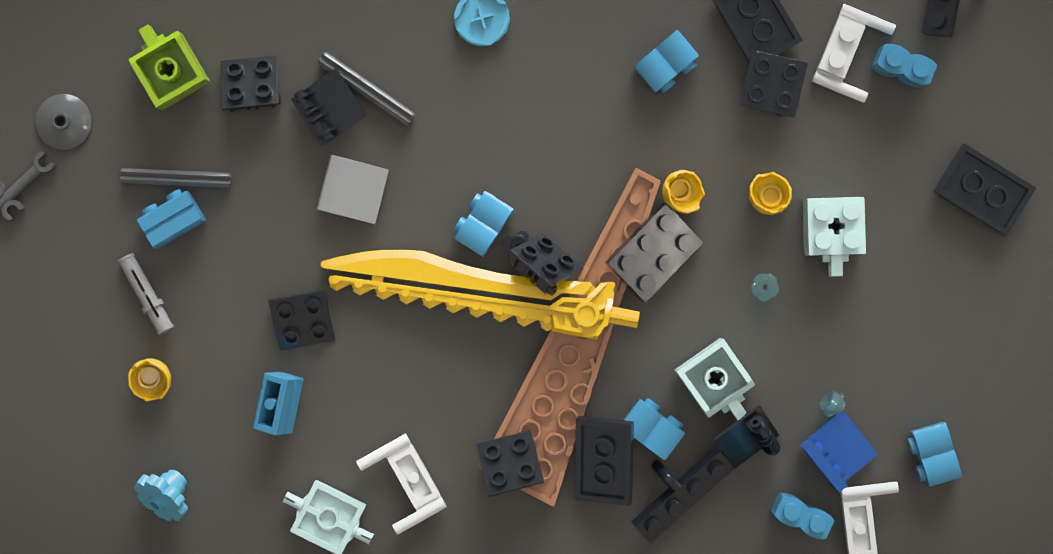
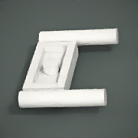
(842, 48)
(413, 478)
(859, 516)

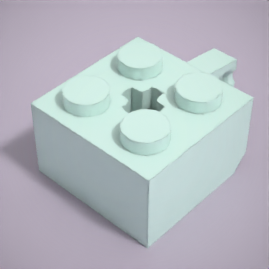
(820, 240)
(733, 379)

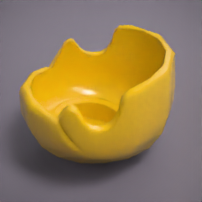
(683, 191)
(770, 193)
(149, 379)

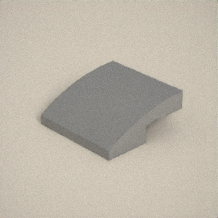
(352, 189)

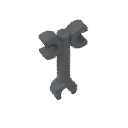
(7, 196)

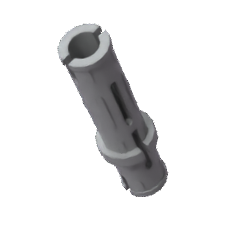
(161, 323)

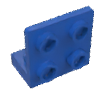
(838, 450)

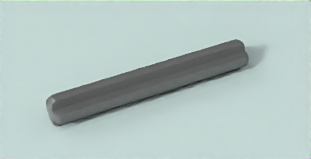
(368, 89)
(175, 178)

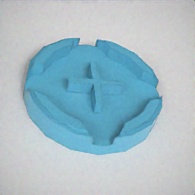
(482, 21)

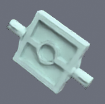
(328, 517)

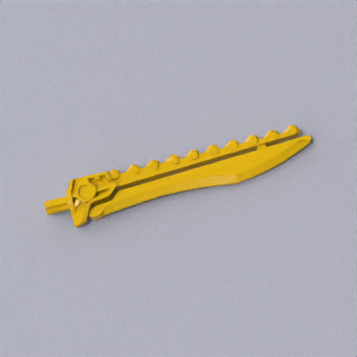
(566, 316)

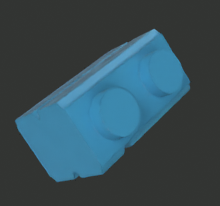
(170, 219)
(278, 403)

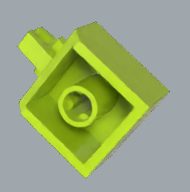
(152, 63)

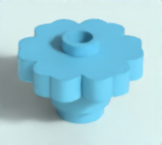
(163, 494)

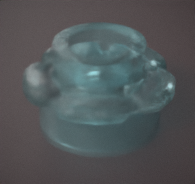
(757, 287)
(832, 403)

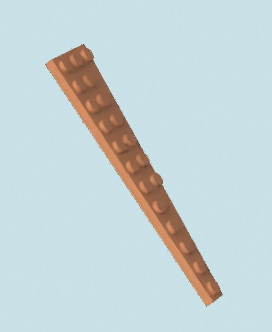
(568, 364)

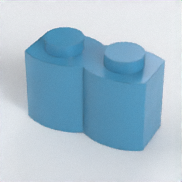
(666, 62)
(910, 69)
(483, 223)
(654, 429)
(935, 454)
(808, 517)

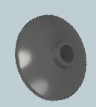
(77, 123)

